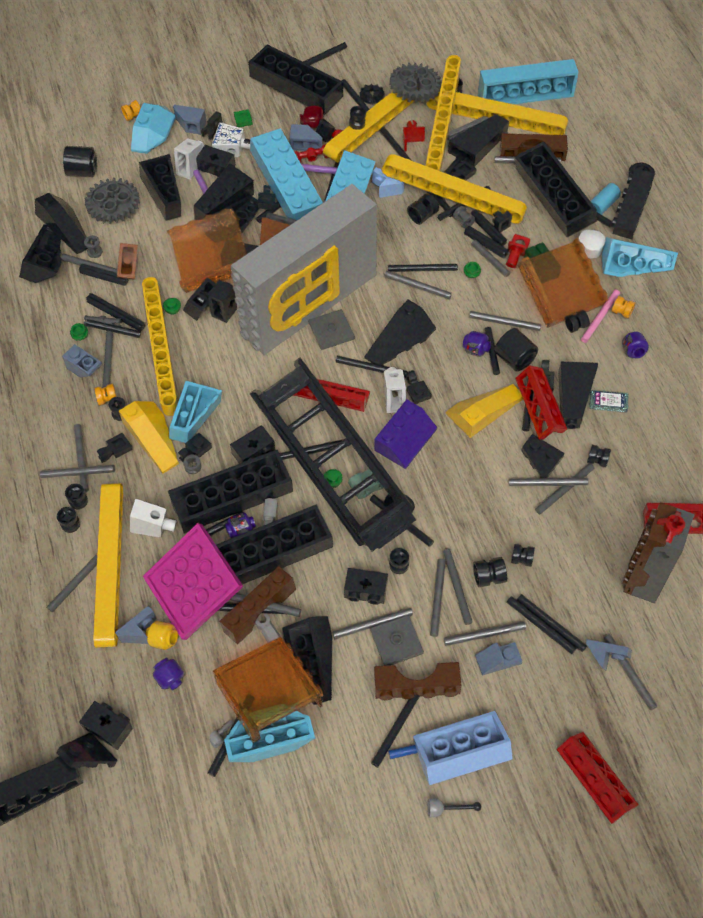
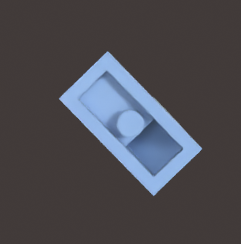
(387, 185)

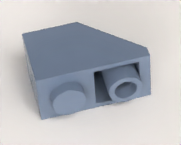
(190, 118)
(80, 362)

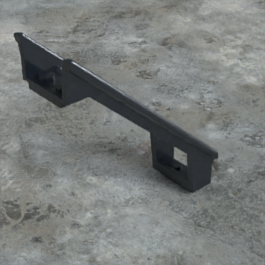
(382, 526)

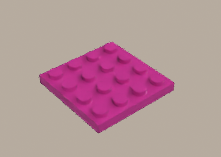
(192, 581)

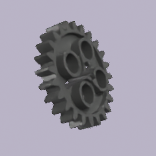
(415, 82)
(112, 200)

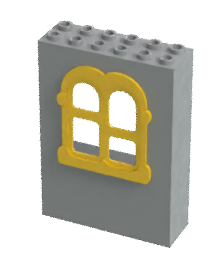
(332, 238)

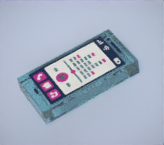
(609, 401)

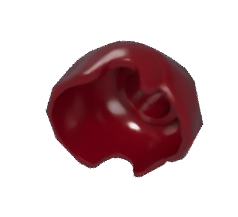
(312, 116)

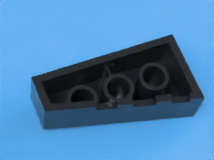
(161, 184)
(224, 191)
(633, 203)
(35, 788)

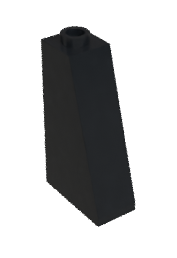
(478, 140)
(574, 390)

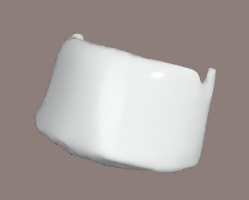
(593, 242)

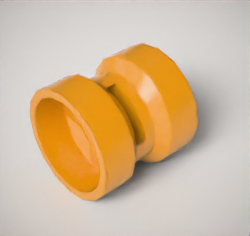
(131, 110)
(623, 307)
(101, 395)

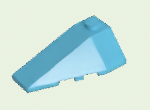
(629, 258)

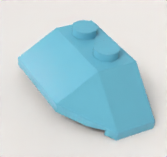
(151, 127)
(276, 739)

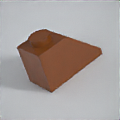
(127, 261)

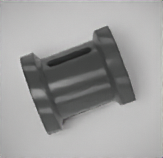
(464, 217)
(95, 240)

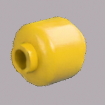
(161, 635)

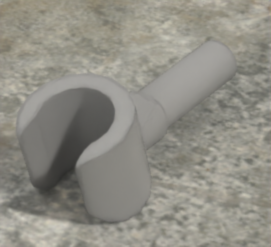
(215, 737)

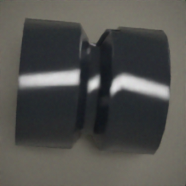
(423, 208)
(490, 571)

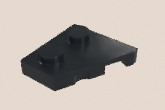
(542, 455)
(85, 752)

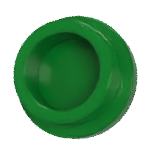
(472, 269)
(172, 305)
(79, 332)
(334, 477)

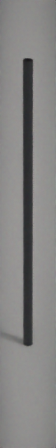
(389, 138)

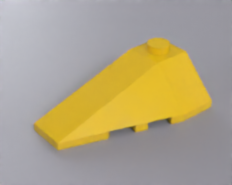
(480, 411)
(150, 430)

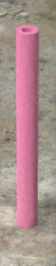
(600, 316)

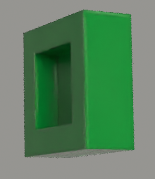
(243, 118)

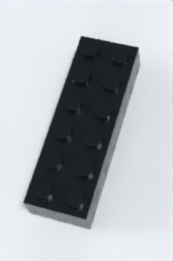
(295, 78)
(556, 189)
(231, 490)
(277, 544)

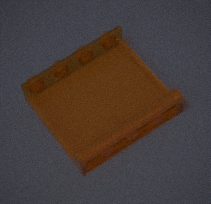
(207, 248)
(562, 282)
(266, 686)

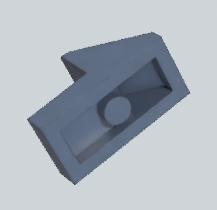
(133, 630)
(603, 650)
(498, 658)

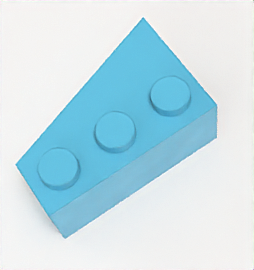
(192, 410)

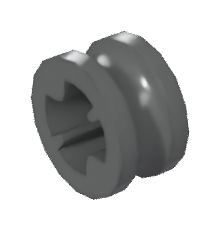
(190, 459)

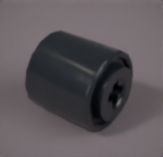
(79, 161)
(516, 349)

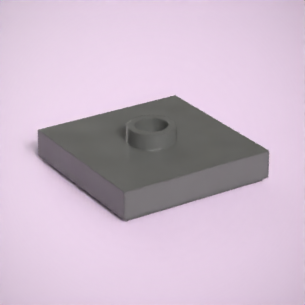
(331, 329)
(396, 641)

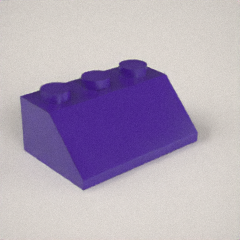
(405, 434)

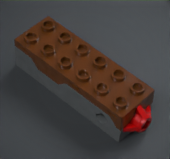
(657, 552)

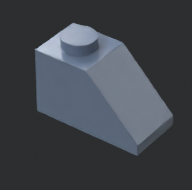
(304, 137)

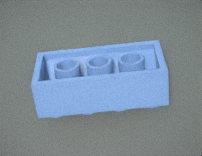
(463, 747)

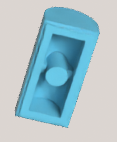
(606, 197)

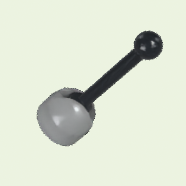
(436, 807)

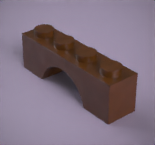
(518, 143)
(241, 619)
(392, 684)

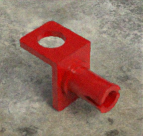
(413, 133)
(516, 250)

